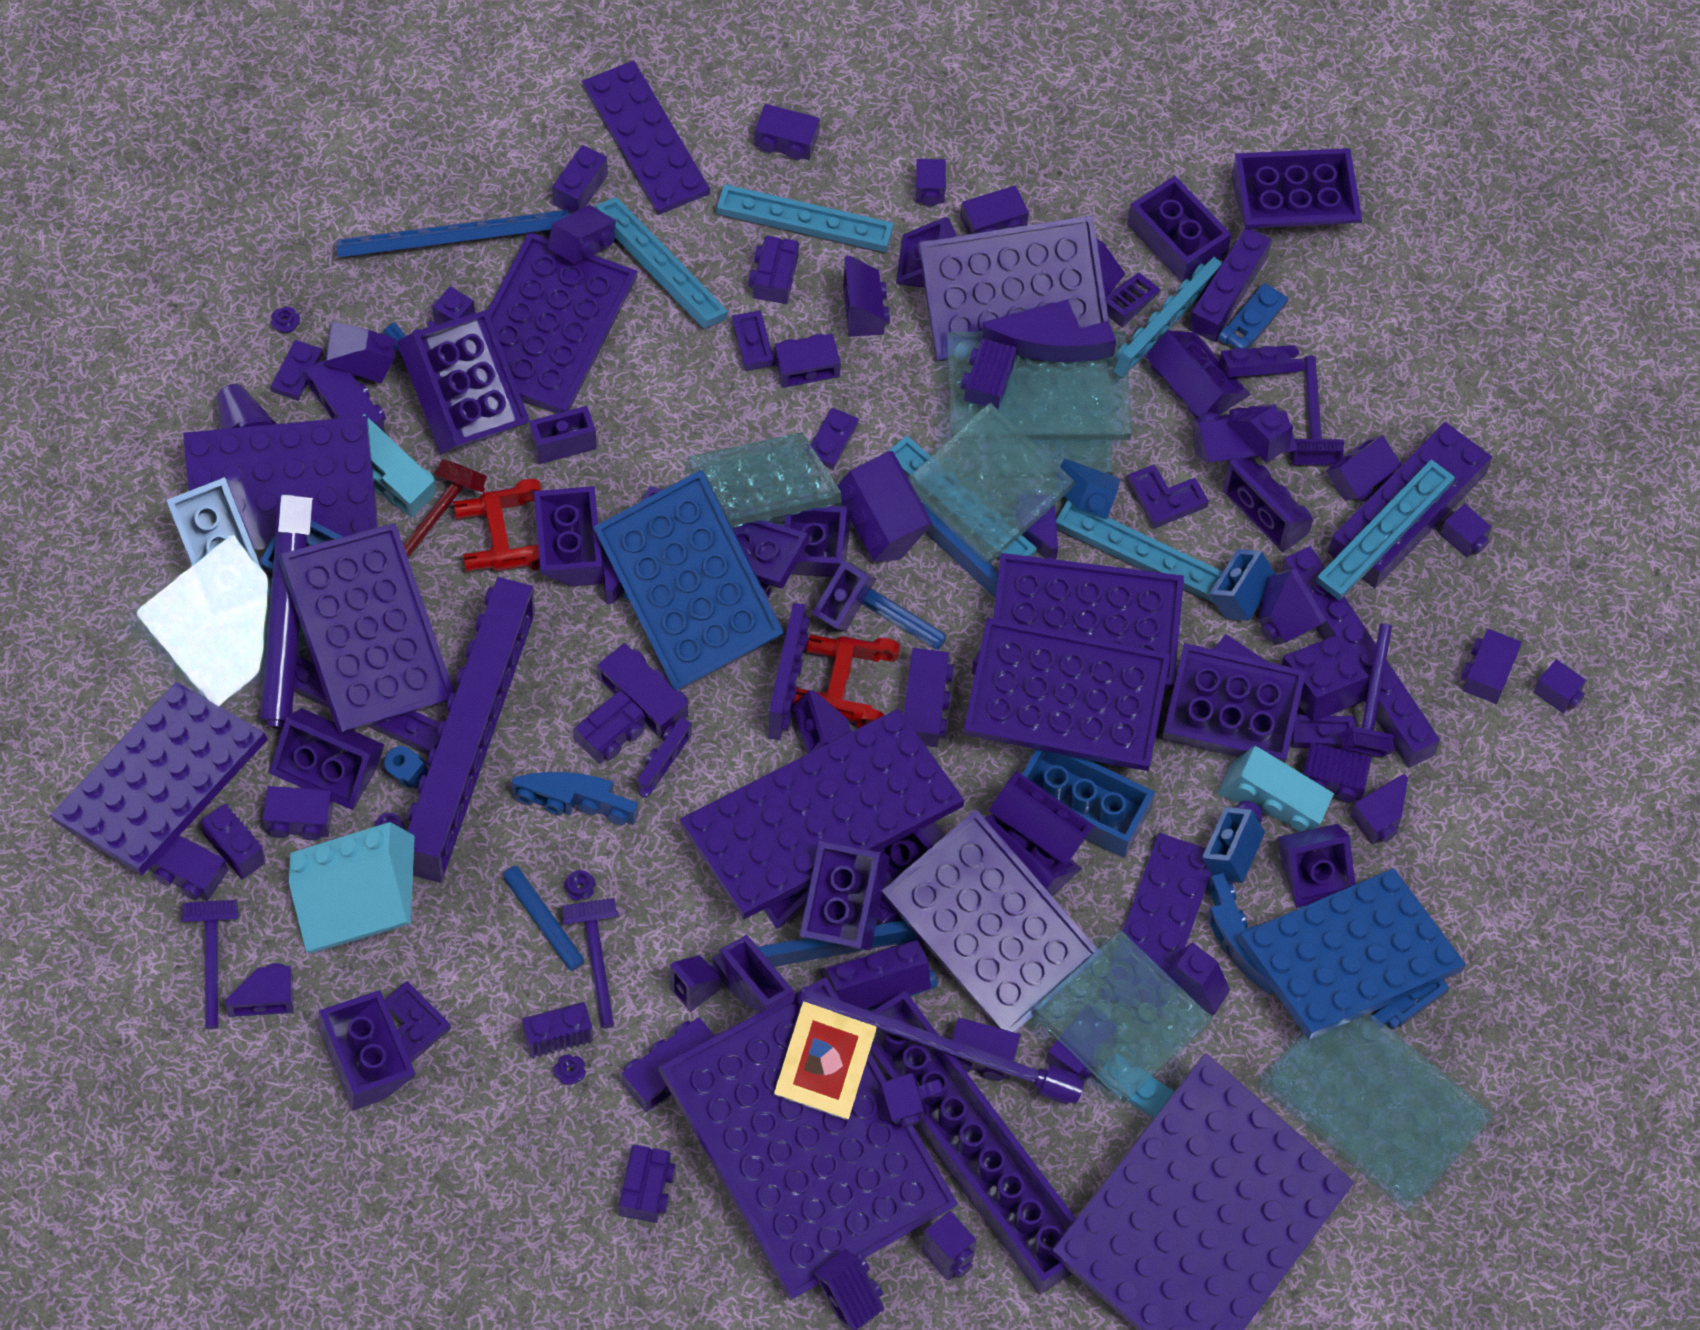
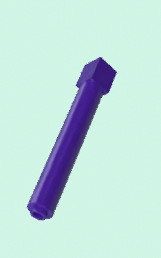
(291, 533)

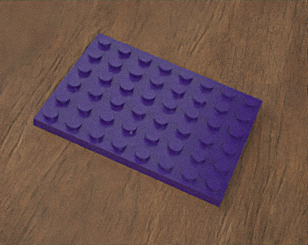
(793, 1171)
(1202, 1210)

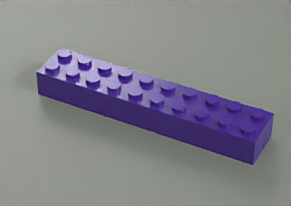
(469, 726)
(979, 1149)

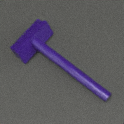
(1315, 449)
(1365, 739)
(211, 913)
(590, 913)

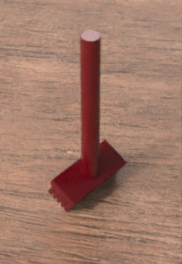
(460, 477)

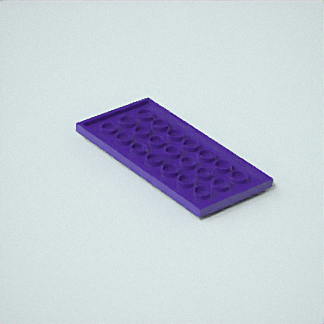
(847, 793)

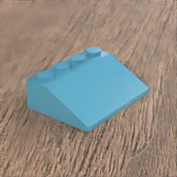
(353, 886)

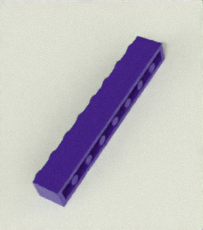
(1396, 708)

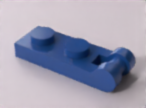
(1254, 317)

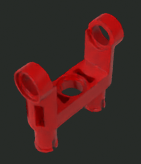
(490, 506)
(843, 651)

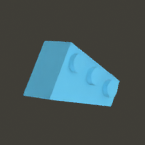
(398, 475)
(1276, 789)

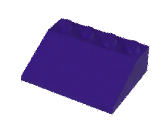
(1296, 188)
(463, 381)
(1233, 703)

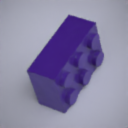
(1178, 228)

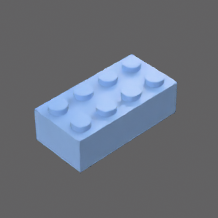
(207, 518)

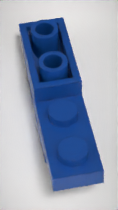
(564, 790)
(1227, 926)

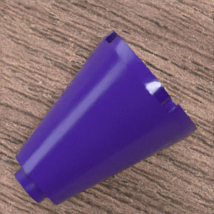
(240, 409)

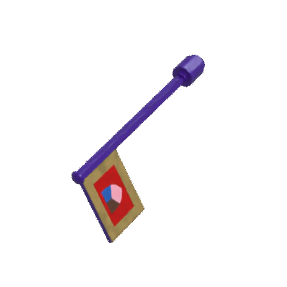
(834, 1044)

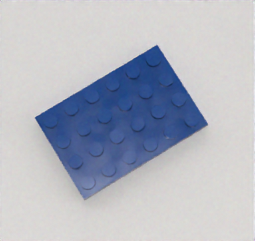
(689, 580)
(1351, 953)

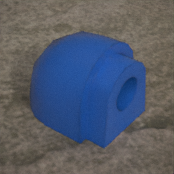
(405, 766)

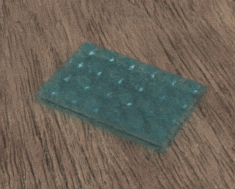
(1048, 397)
(1378, 1105)

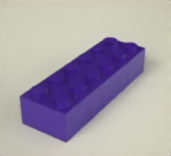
(1450, 451)

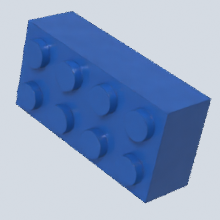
(1095, 793)

